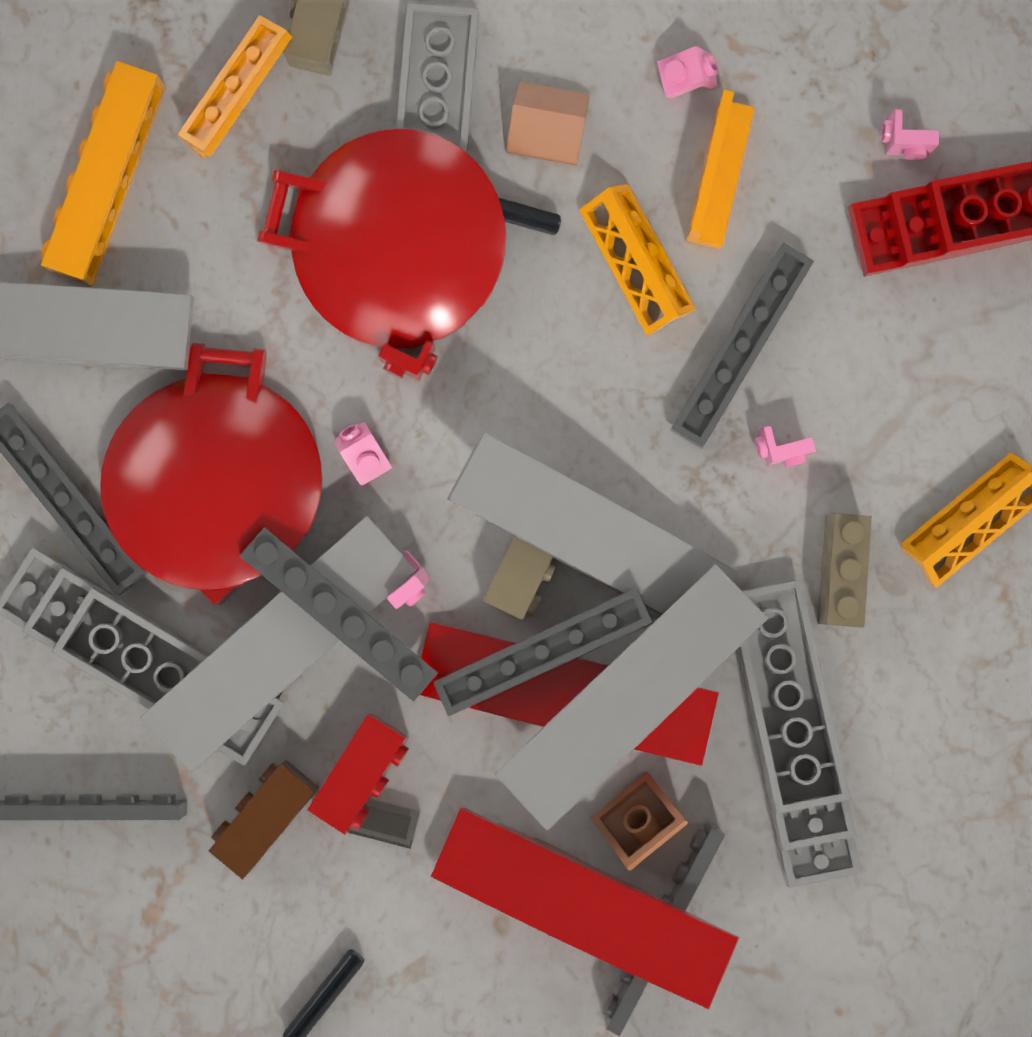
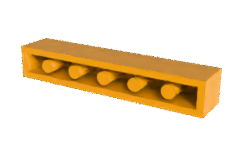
(103, 173)

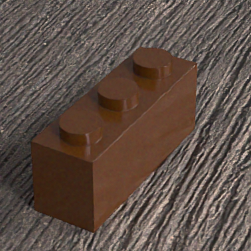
(262, 818)

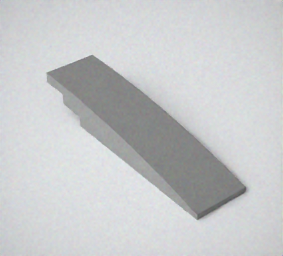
(95, 326)
(578, 525)
(111, 639)
(271, 650)
(630, 697)
(797, 740)

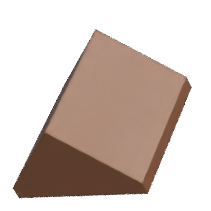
(547, 123)
(638, 821)

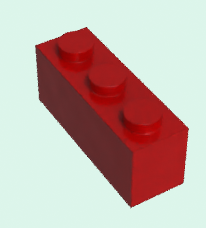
(359, 774)

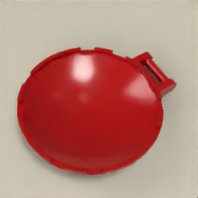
(393, 237)
(207, 471)

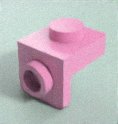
(687, 71)
(910, 143)
(362, 453)
(791, 453)
(412, 588)

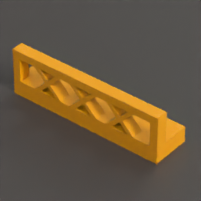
(234, 86)
(720, 172)
(647, 253)
(969, 514)

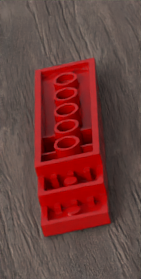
(944, 219)
(538, 700)
(585, 907)

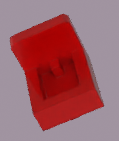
(399, 363)

